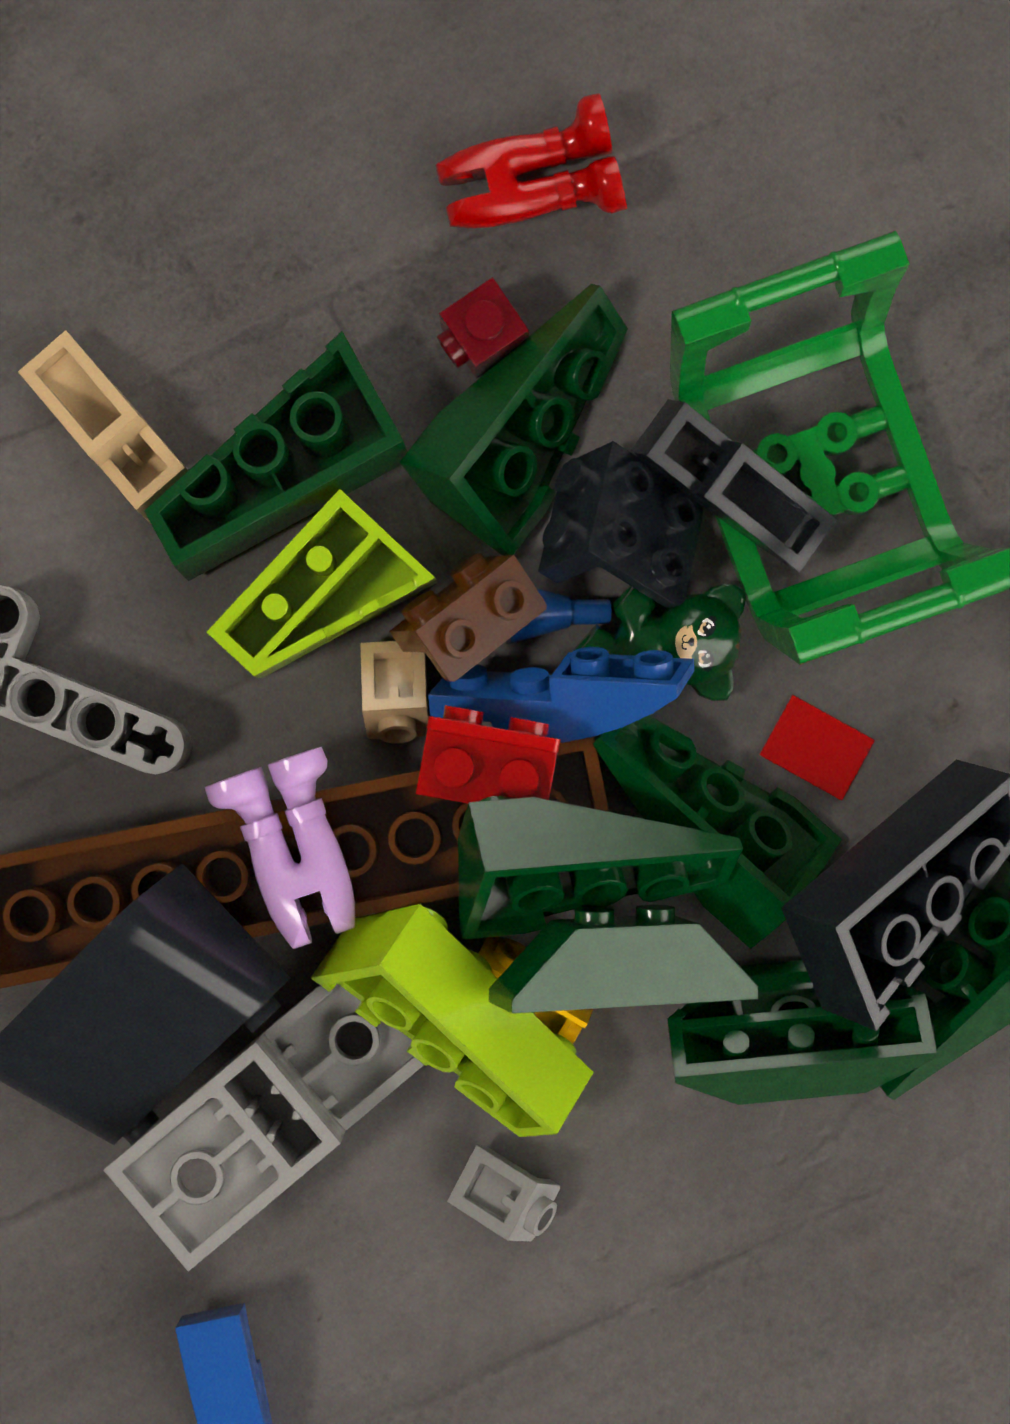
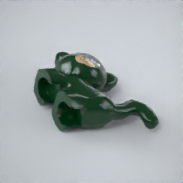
(699, 629)

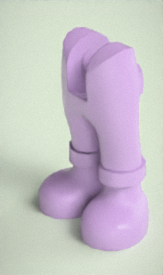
(277, 874)

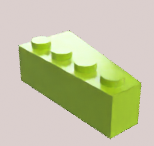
(438, 996)

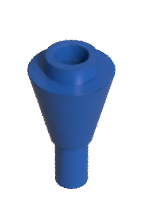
(562, 613)

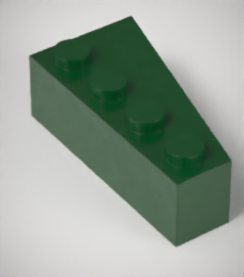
(280, 464)

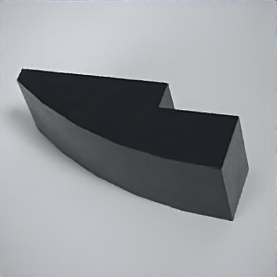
(733, 484)

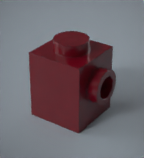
(481, 328)

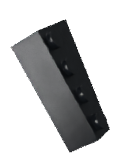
(898, 889)

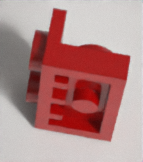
(478, 761)

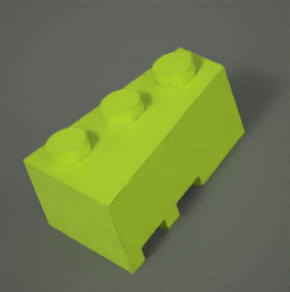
(319, 588)

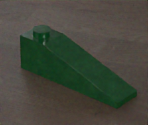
(503, 437)
(677, 786)
(551, 857)
(966, 979)

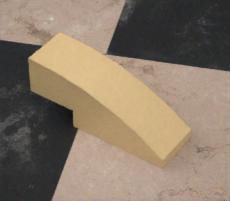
(103, 422)

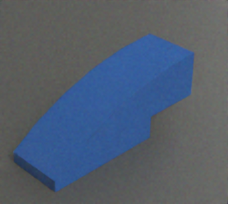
(222, 1367)

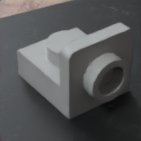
(504, 1196)

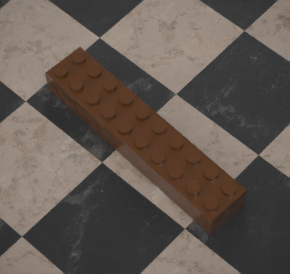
(392, 841)

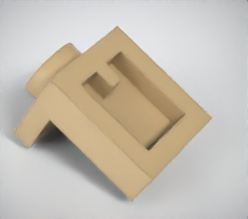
(393, 692)

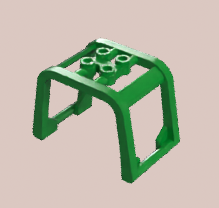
(968, 570)

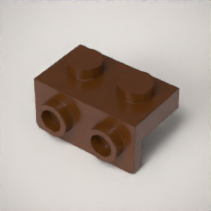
(470, 615)

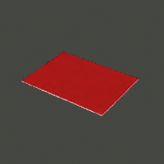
(817, 747)

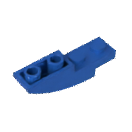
(580, 700)

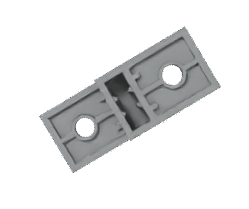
(260, 1123)

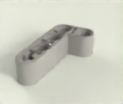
(75, 701)

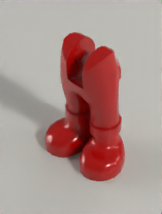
(514, 155)

